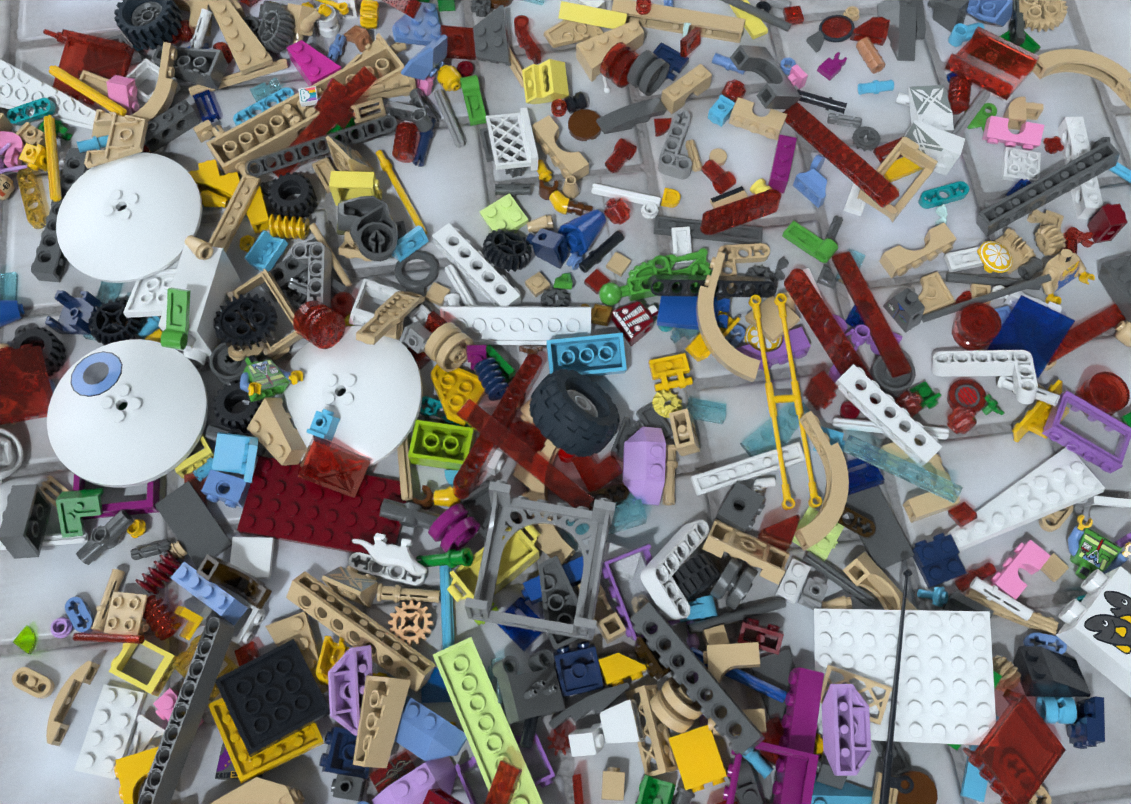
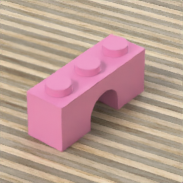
(997, 131)
(1027, 557)

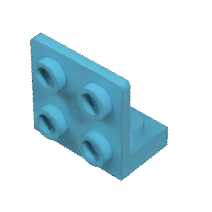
(235, 454)

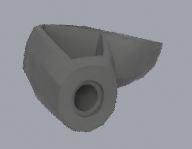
(369, 226)

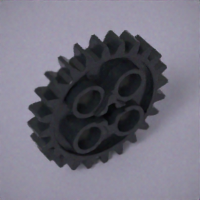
(258, 310)

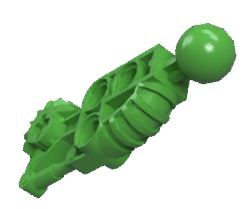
(611, 293)

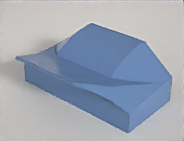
(812, 186)

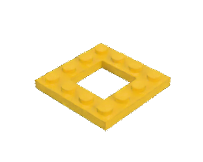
(277, 754)

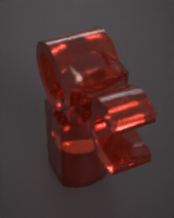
(1074, 237)

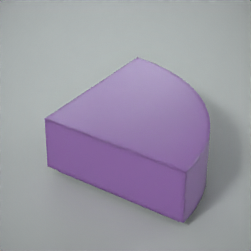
(1122, 541)

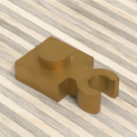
(600, 314)

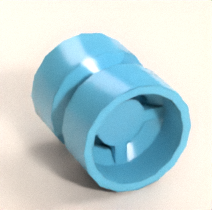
(1056, 709)

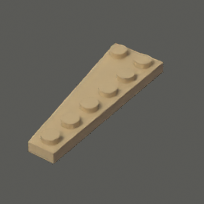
(240, 39)

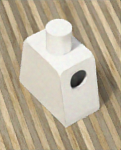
(621, 723)

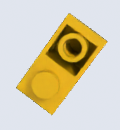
(619, 668)

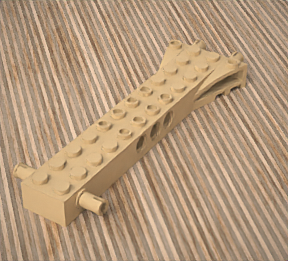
(286, 120)

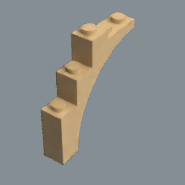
(550, 539)

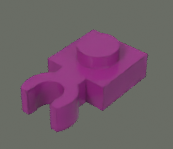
(830, 67)
(475, 354)

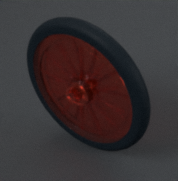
(836, 28)

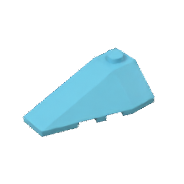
(848, 795)

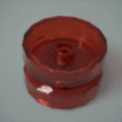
(618, 63)
(976, 327)
(1105, 392)

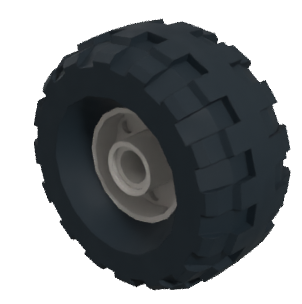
(574, 413)

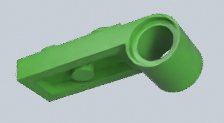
(473, 100)
(810, 242)
(177, 319)

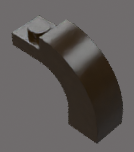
(234, 579)

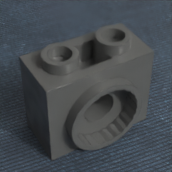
(750, 502)

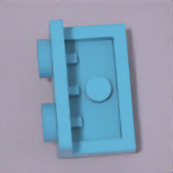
(265, 251)

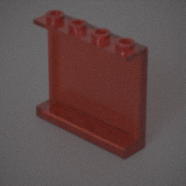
(93, 55)
(993, 63)
(23, 384)
(1017, 751)

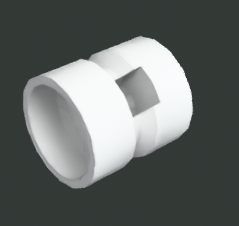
(328, 26)

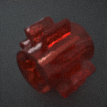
(557, 748)

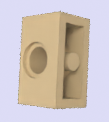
(684, 432)

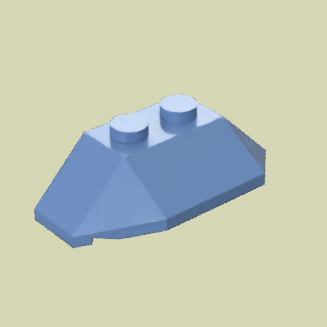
(427, 60)
(427, 733)

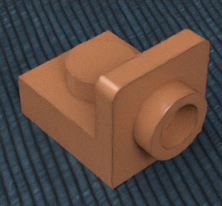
(359, 37)

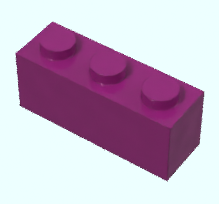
(782, 163)

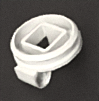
(11, 453)

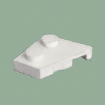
(147, 736)

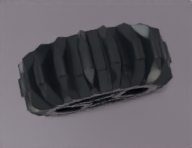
(507, 250)
(113, 332)

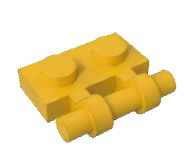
(668, 367)

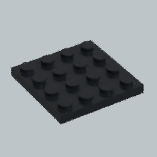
(272, 697)

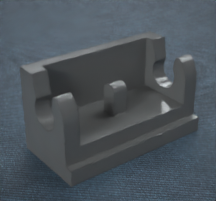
(626, 430)

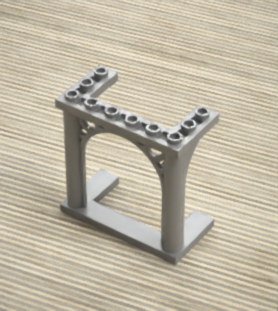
(502, 506)

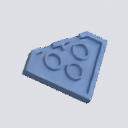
(421, 29)

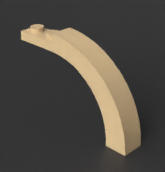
(1088, 64)
(162, 95)
(719, 347)
(836, 484)

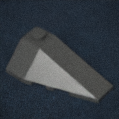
(901, 26)
(557, 598)

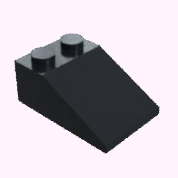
(1049, 673)

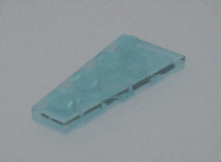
(763, 438)

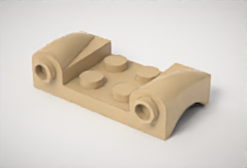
(748, 548)

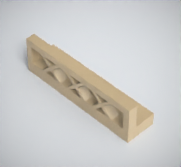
(657, 731)

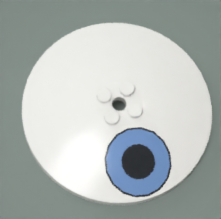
(146, 438)

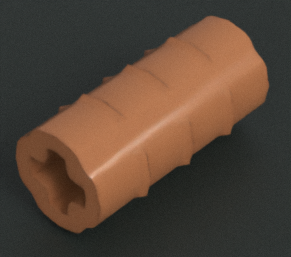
(870, 55)

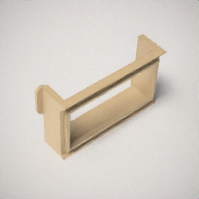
(909, 150)
(283, 346)

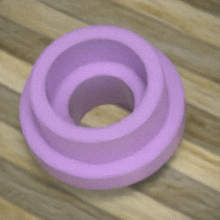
(56, 624)

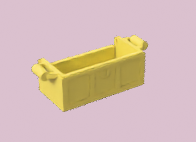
(516, 558)

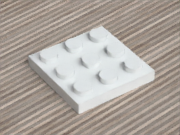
(150, 295)

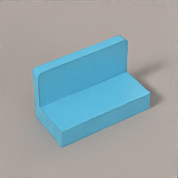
(410, 243)

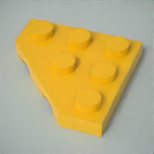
(455, 389)

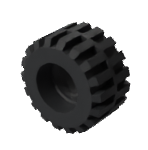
(289, 185)
(53, 347)
(227, 399)
(696, 576)

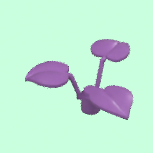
(858, 337)

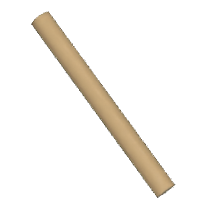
(335, 263)

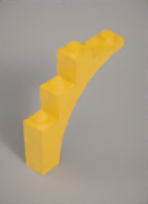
(210, 178)

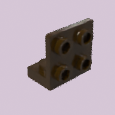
(654, 666)

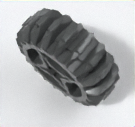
(276, 29)

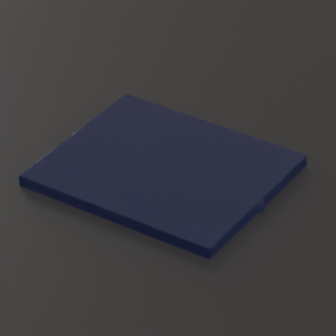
(1033, 329)

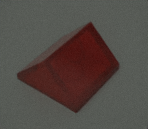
(781, 533)

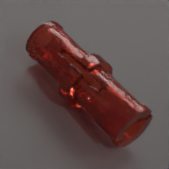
(982, 572)

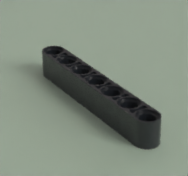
(737, 290)

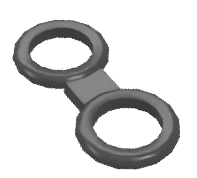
(419, 286)

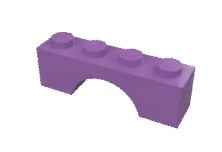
(799, 347)

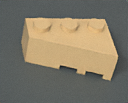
(277, 433)

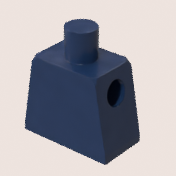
(549, 247)

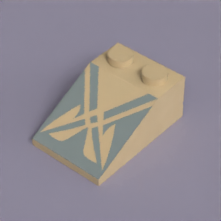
(346, 158)
(352, 585)

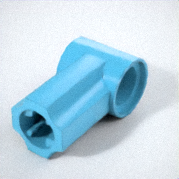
(962, 33)
(701, 609)

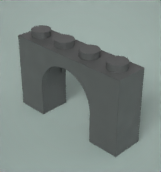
(778, 91)

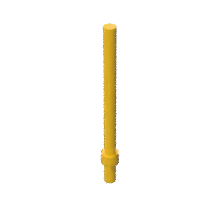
(387, 167)

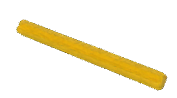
(87, 90)
(52, 158)

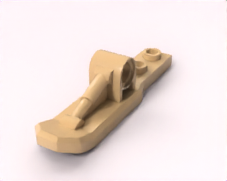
(389, 317)

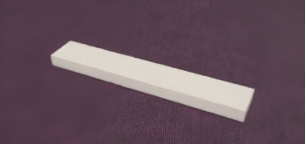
(746, 469)

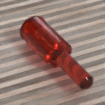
(56, 35)

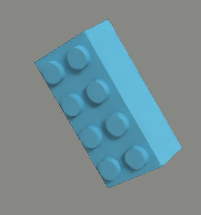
(588, 354)

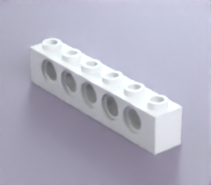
(1074, 138)
(446, 237)
(889, 426)

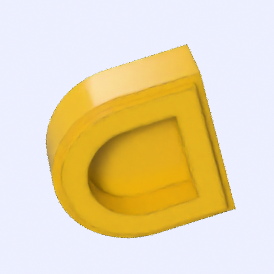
(670, 198)

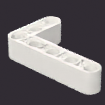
(991, 363)
(659, 571)

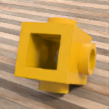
(34, 156)

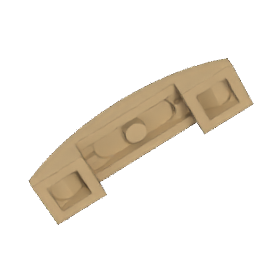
(56, 728)

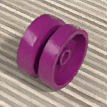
(454, 528)

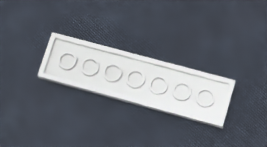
(518, 324)

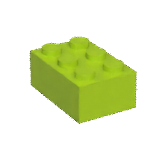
(440, 445)

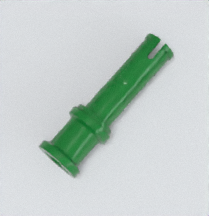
(451, 558)

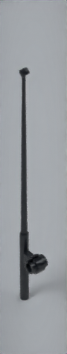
(887, 780)

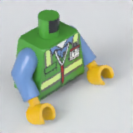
(266, 379)
(1094, 551)

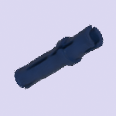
(423, 145)

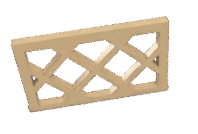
(869, 684)

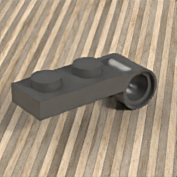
(410, 113)
(746, 789)

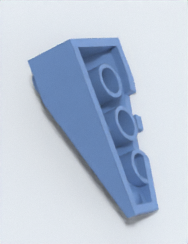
(991, 11)

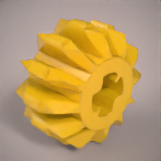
(369, 14)

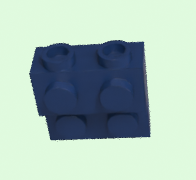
(938, 560)
(578, 668)
(1090, 724)
(340, 754)

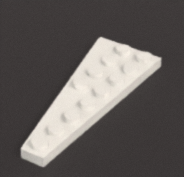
(21, 88)
(1045, 490)

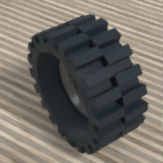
(148, 21)

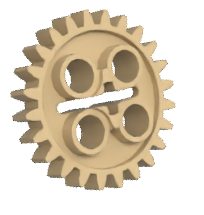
(1043, 13)

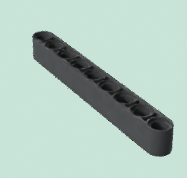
(312, 144)
(187, 713)

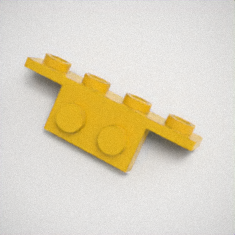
(1036, 418)

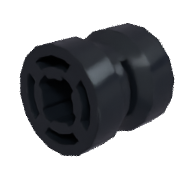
(575, 102)

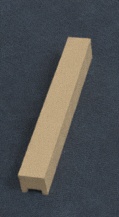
(673, 20)

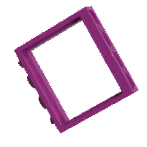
(132, 507)
(812, 761)

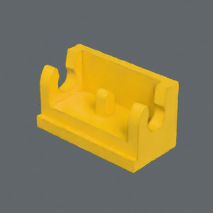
(329, 656)

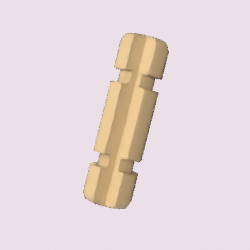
(693, 155)

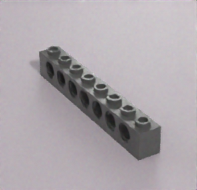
(1047, 188)
(49, 258)
(750, 735)

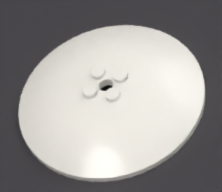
(142, 238)
(379, 397)

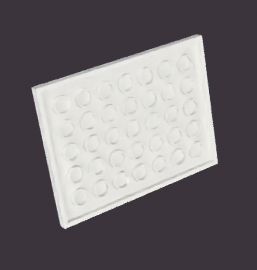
(942, 675)

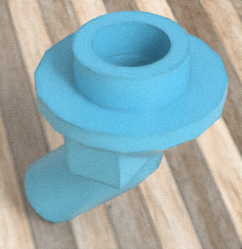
(938, 596)

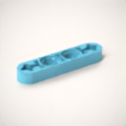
(262, 105)

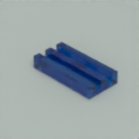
(210, 117)

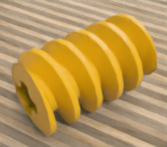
(288, 228)

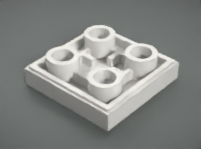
(1020, 165)
(253, 555)

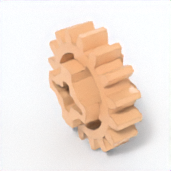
(415, 617)

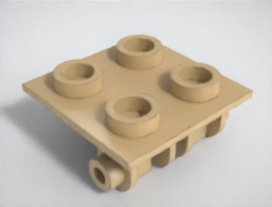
(1018, 249)
(126, 614)

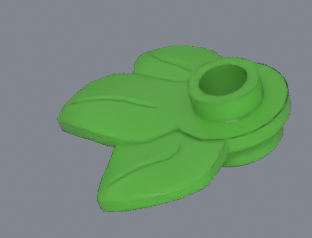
(980, 119)

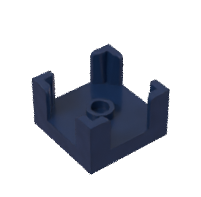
(74, 313)

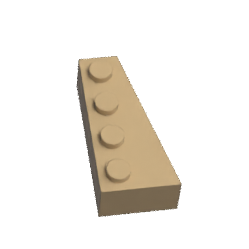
(592, 51)
(379, 720)

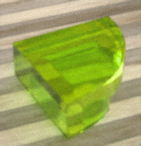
(26, 640)

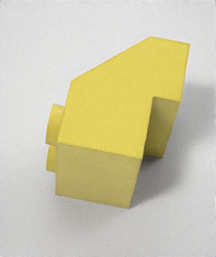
(545, 82)

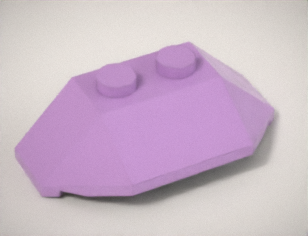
(645, 465)
(347, 685)
(845, 729)
(415, 785)

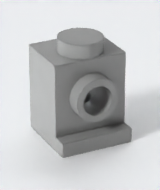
(415, 337)
(810, 599)

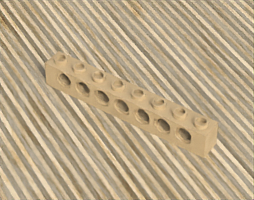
(360, 630)

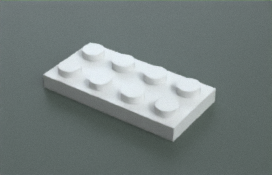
(110, 731)

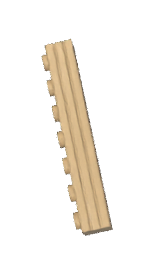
(1035, 622)

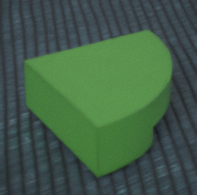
(563, 281)

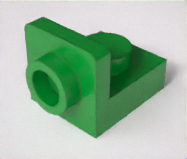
(929, 398)

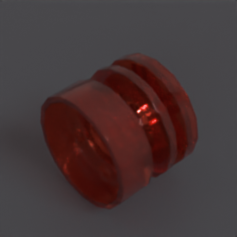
(319, 324)

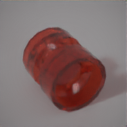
(184, 34)

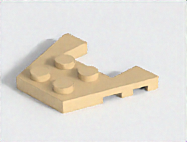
(124, 139)

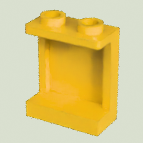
(698, 758)

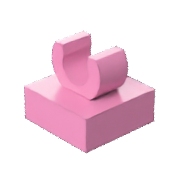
(797, 76)
(425, 85)

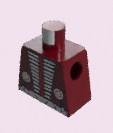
(634, 321)

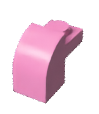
(14, 151)

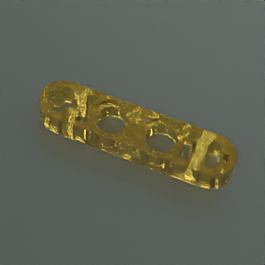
(31, 198)

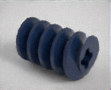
(491, 378)

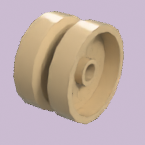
(448, 346)
(675, 706)

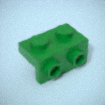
(655, 791)

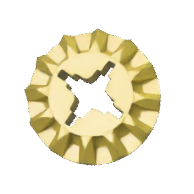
(662, 397)

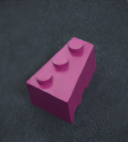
(311, 63)

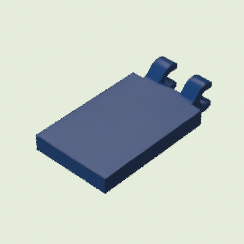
(681, 312)

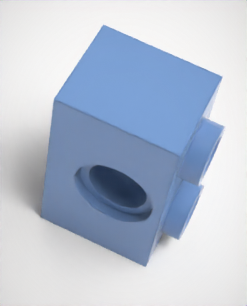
(218, 481)

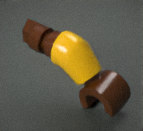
(560, 202)
(440, 497)

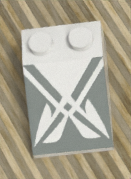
(931, 106)
(937, 144)

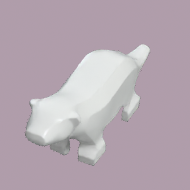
(392, 554)

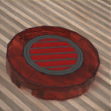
(966, 393)

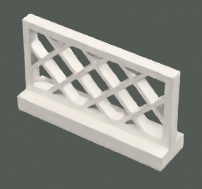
(528, 150)

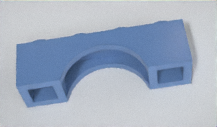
(209, 593)

